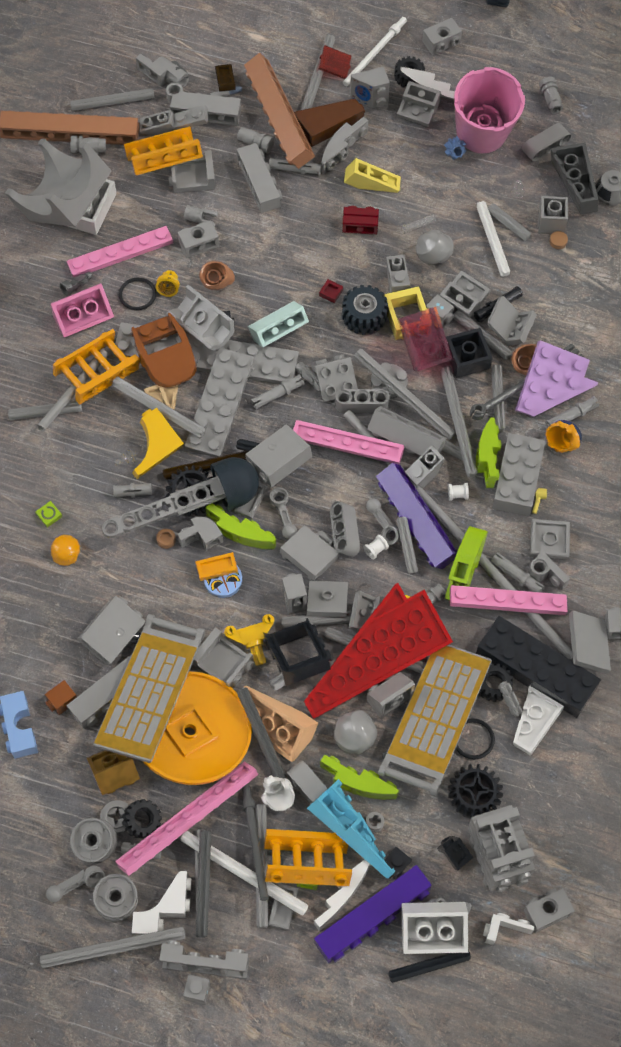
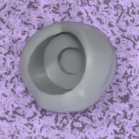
(434, 247)
(355, 732)

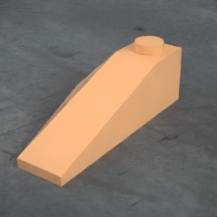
(286, 726)

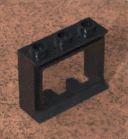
(303, 669)

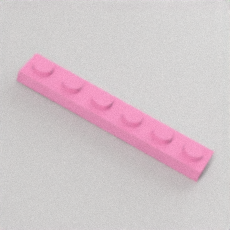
(120, 251)
(349, 442)
(508, 600)

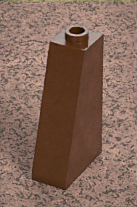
(324, 121)

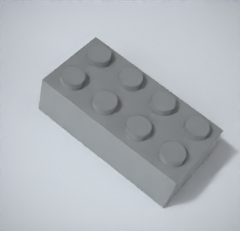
(518, 474)

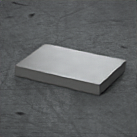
(589, 642)

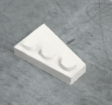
(536, 719)

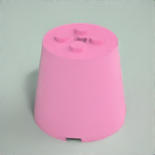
(487, 108)

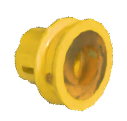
(172, 280)

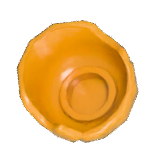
(65, 550)

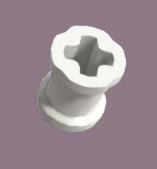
(458, 491)
(376, 547)

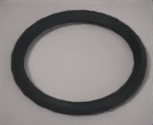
(140, 307)
(491, 744)

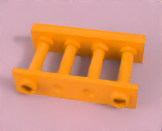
(163, 150)
(99, 382)
(307, 842)

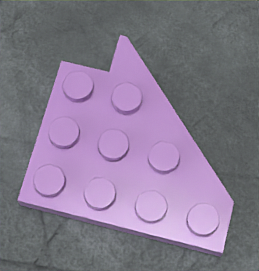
(552, 379)

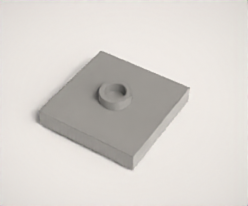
(550, 538)
(327, 598)

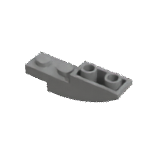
(169, 121)
(340, 142)

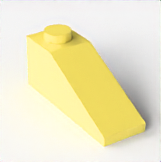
(369, 177)

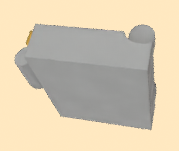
(310, 552)

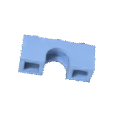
(20, 742)

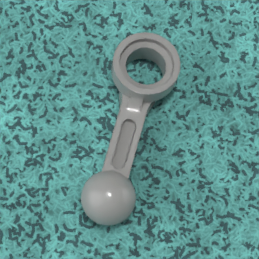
(374, 506)
(288, 529)
(55, 892)

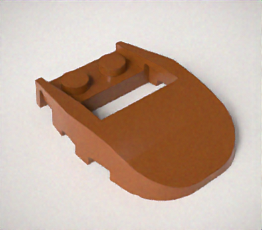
(169, 365)

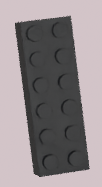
(538, 666)

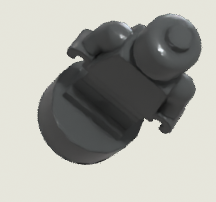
(68, 287)

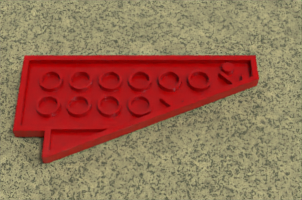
(388, 642)

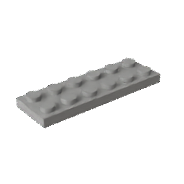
(220, 401)

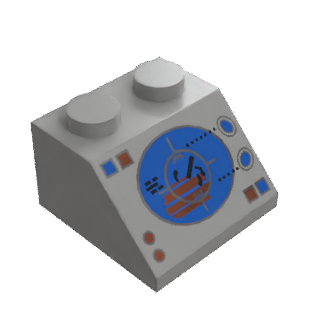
(370, 87)

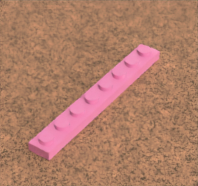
(186, 818)

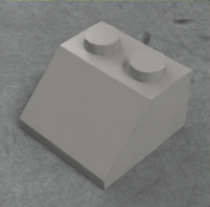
(390, 694)

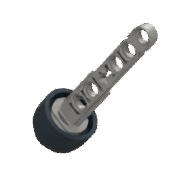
(232, 482)

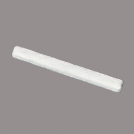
(493, 239)

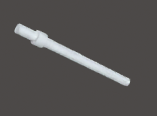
(393, 31)

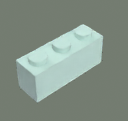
(278, 324)

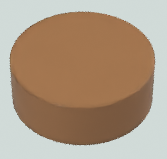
(558, 240)
(166, 538)

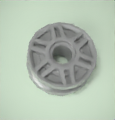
(81, 838)
(112, 885)

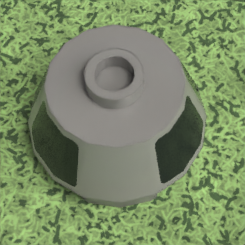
(609, 187)

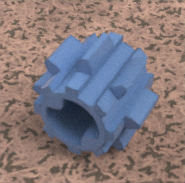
(455, 147)

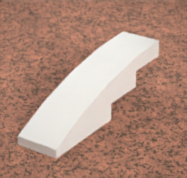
(427, 79)
(343, 896)

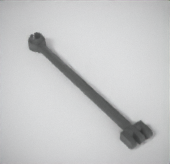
(483, 408)

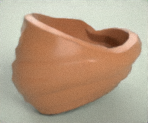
(213, 273)
(522, 358)

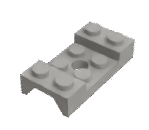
(175, 958)

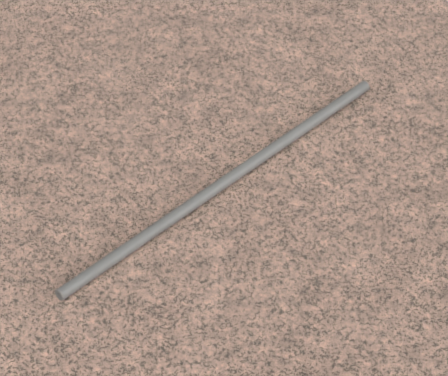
(484, 562)

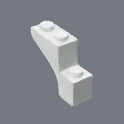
(172, 904)

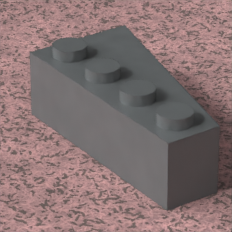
(576, 174)

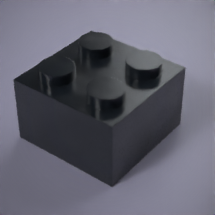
(469, 352)

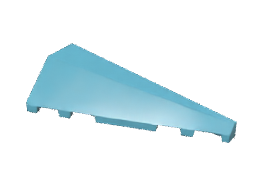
(337, 813)

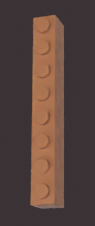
(279, 111)
(63, 126)

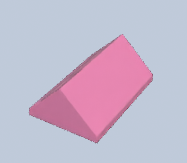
(81, 310)

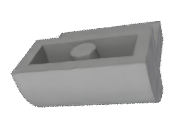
(419, 103)
(465, 293)
(362, 608)

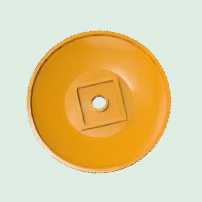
(219, 736)

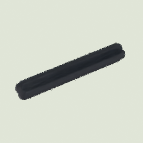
(428, 966)

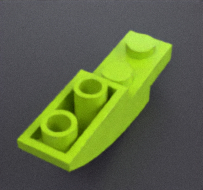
(487, 453)
(245, 533)
(467, 558)
(365, 785)

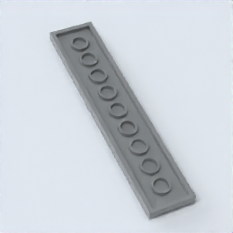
(269, 366)

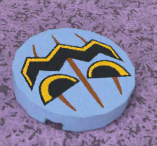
(224, 585)

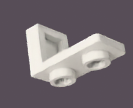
(501, 919)

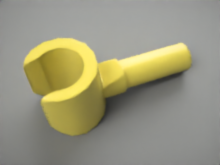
(541, 493)

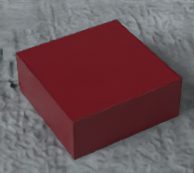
(331, 291)

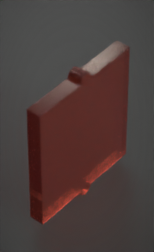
(335, 62)

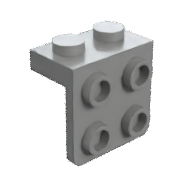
(509, 323)
(334, 375)

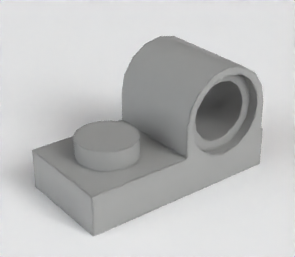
(550, 569)

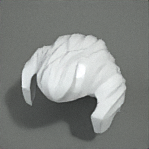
(278, 793)

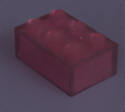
(425, 339)

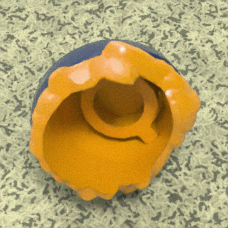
(563, 436)

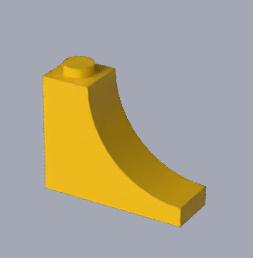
(161, 441)

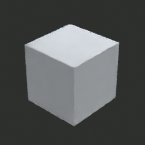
(552, 214)

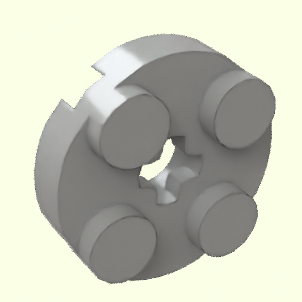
(397, 372)

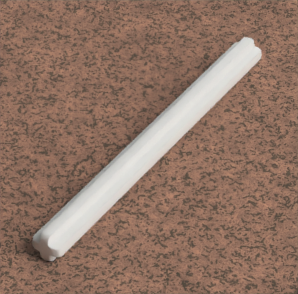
(247, 874)

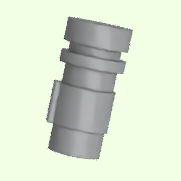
(550, 91)
(250, 137)
(96, 144)

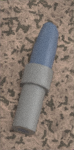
(227, 93)

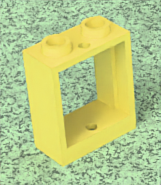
(399, 299)

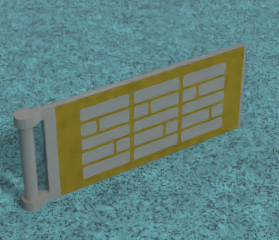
(148, 690)
(436, 716)

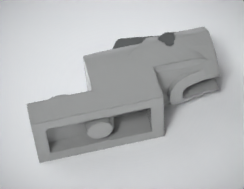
(162, 70)

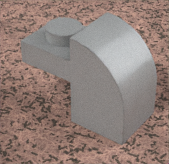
(201, 529)

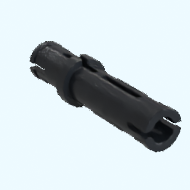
(486, 311)

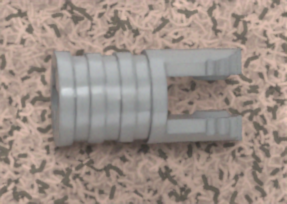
(197, 215)

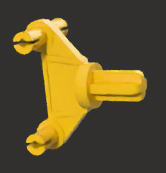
(252, 637)

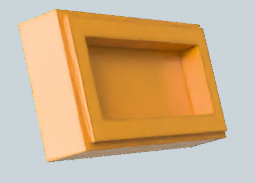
(216, 566)

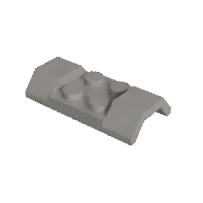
(203, 320)

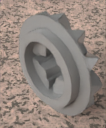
(110, 810)

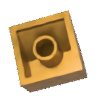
(112, 771)

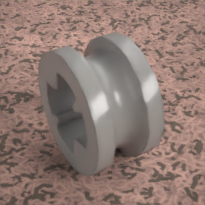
(374, 829)

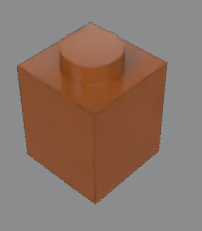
(59, 697)

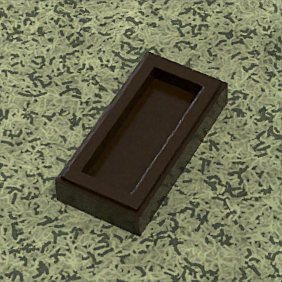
(225, 77)

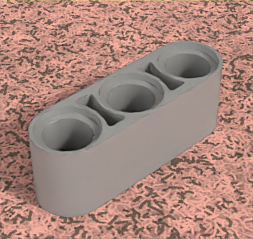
(541, 144)
(353, 396)
(344, 529)
(306, 781)

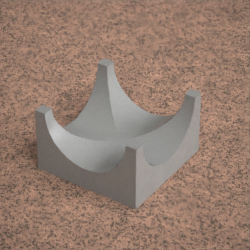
(65, 188)

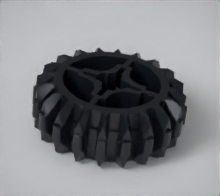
(184, 477)
(467, 790)

